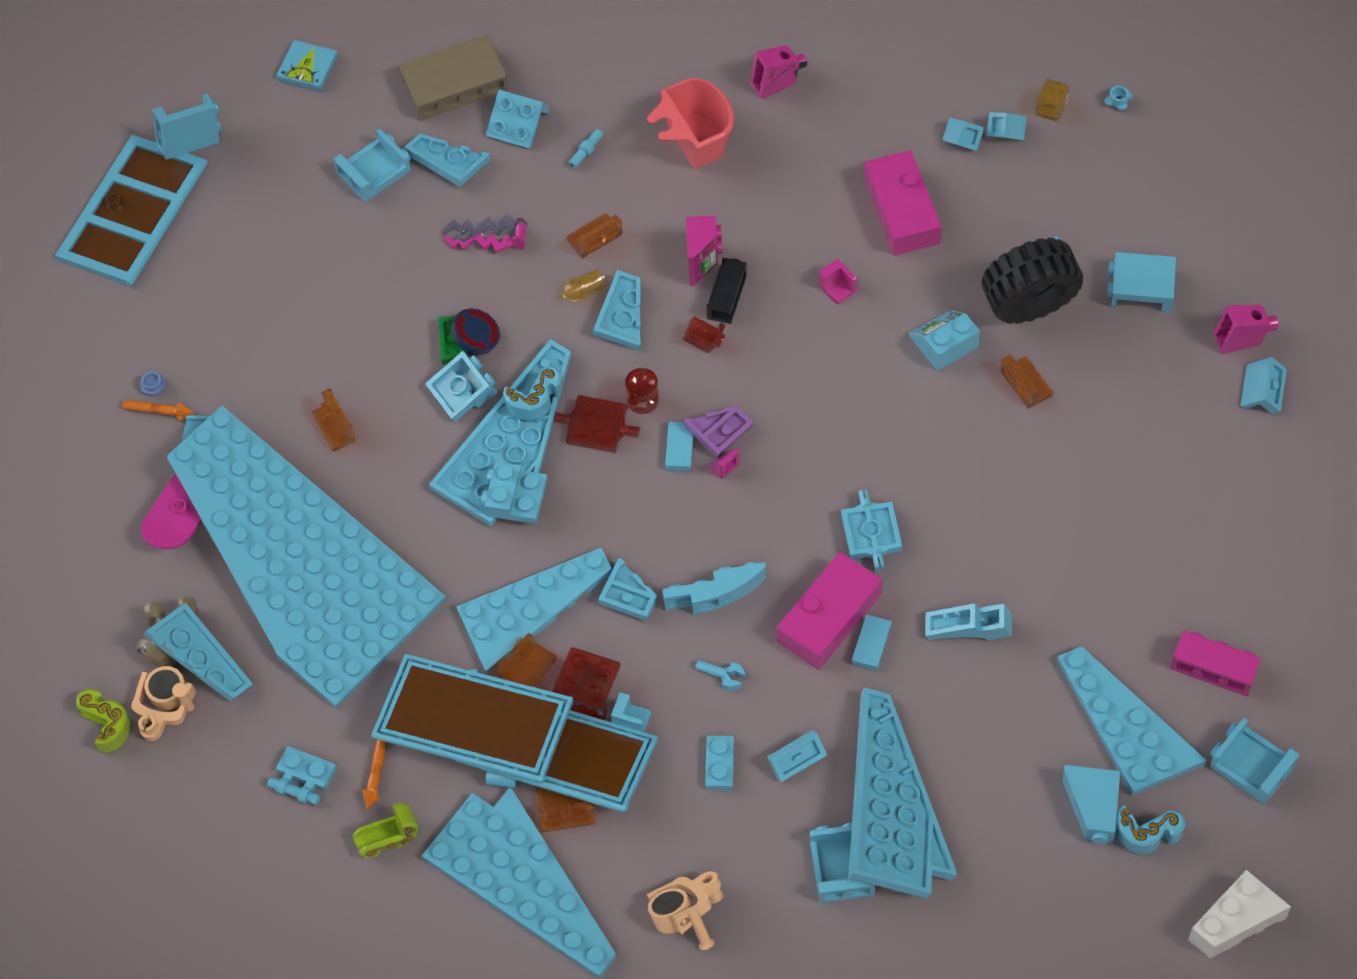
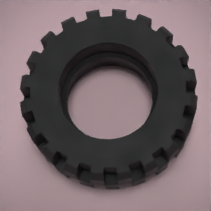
(1032, 280)

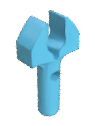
(723, 673)

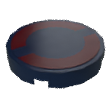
(475, 331)

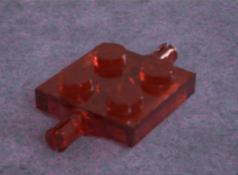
(597, 424)

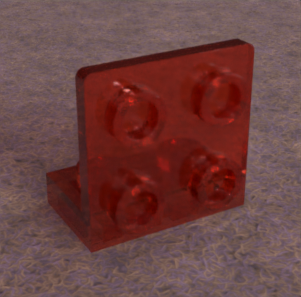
(588, 681)

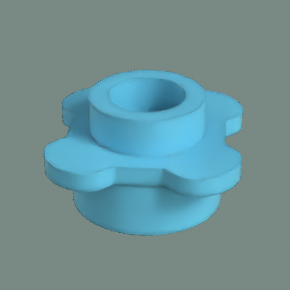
(1118, 92)

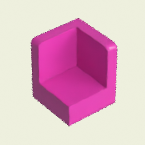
(837, 281)

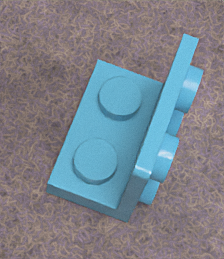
(515, 118)

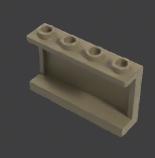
(454, 77)

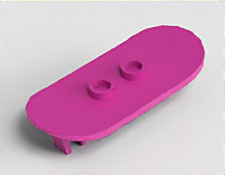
(171, 518)

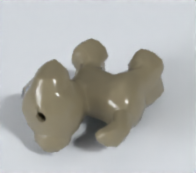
(154, 613)

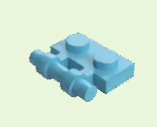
(303, 768)

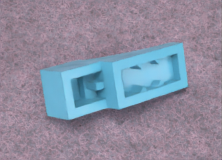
(969, 621)

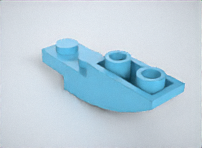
(727, 587)

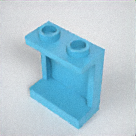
(187, 129)
(374, 166)
(1142, 279)
(1252, 762)
(831, 865)

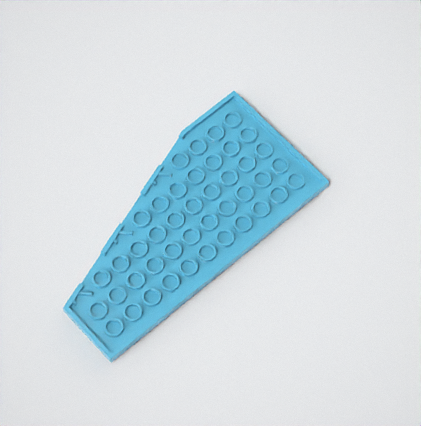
(306, 567)

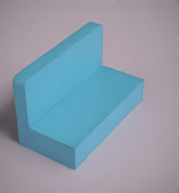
(1264, 385)

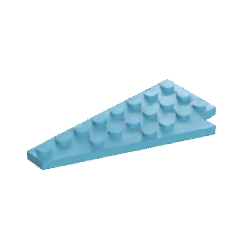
(501, 439)
(893, 821)
(512, 869)

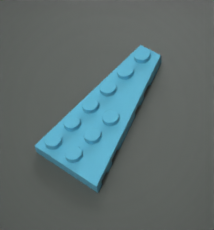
(528, 606)
(1133, 735)

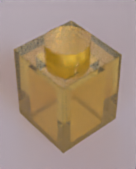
(1052, 100)

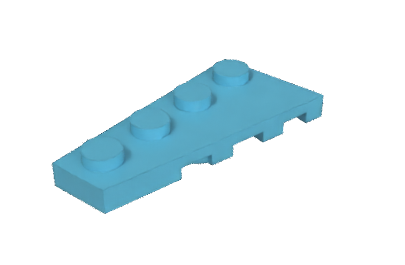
(194, 647)

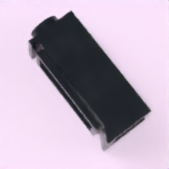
(727, 290)

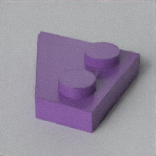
(719, 428)

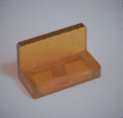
(595, 234)
(1025, 380)

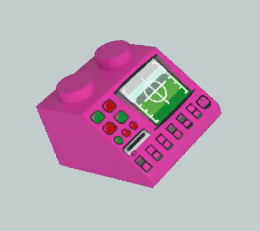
(703, 246)

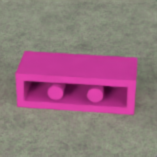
(1215, 662)

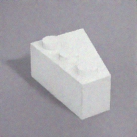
(1239, 913)

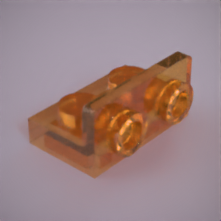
(333, 422)
(526, 663)

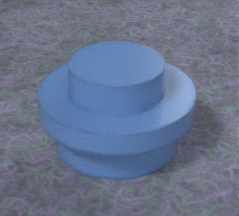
(152, 383)

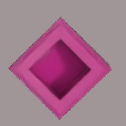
(725, 463)

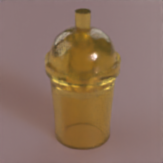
(583, 286)

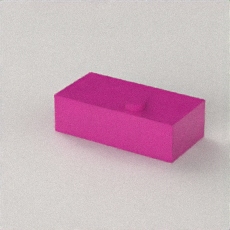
(902, 202)
(829, 610)

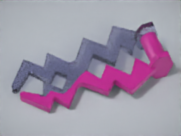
(477, 232)

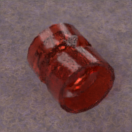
(642, 390)

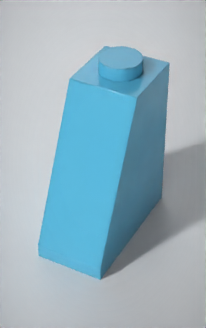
(1094, 800)

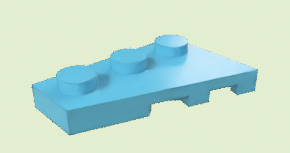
(448, 161)
(621, 312)

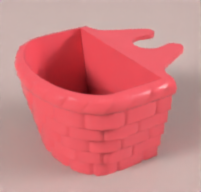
(696, 118)

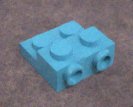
(462, 385)
(514, 493)

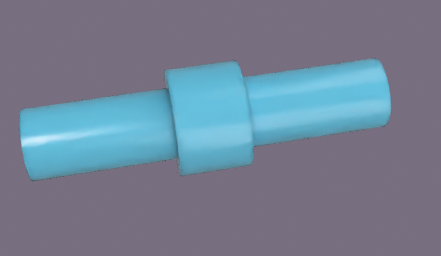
(585, 148)

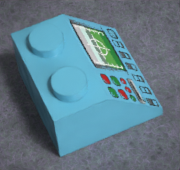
(946, 338)

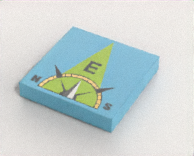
(307, 65)

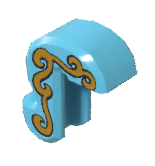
(537, 401)
(1148, 836)

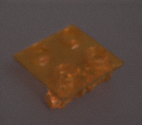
(562, 811)

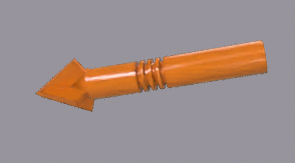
(179, 411)
(370, 794)

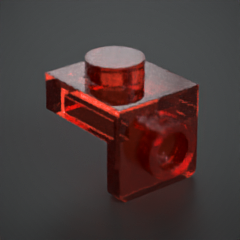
(704, 335)

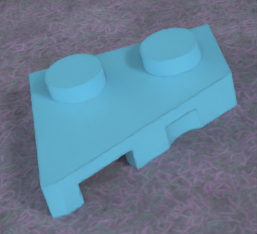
(627, 593)

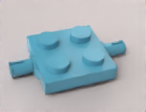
(871, 530)

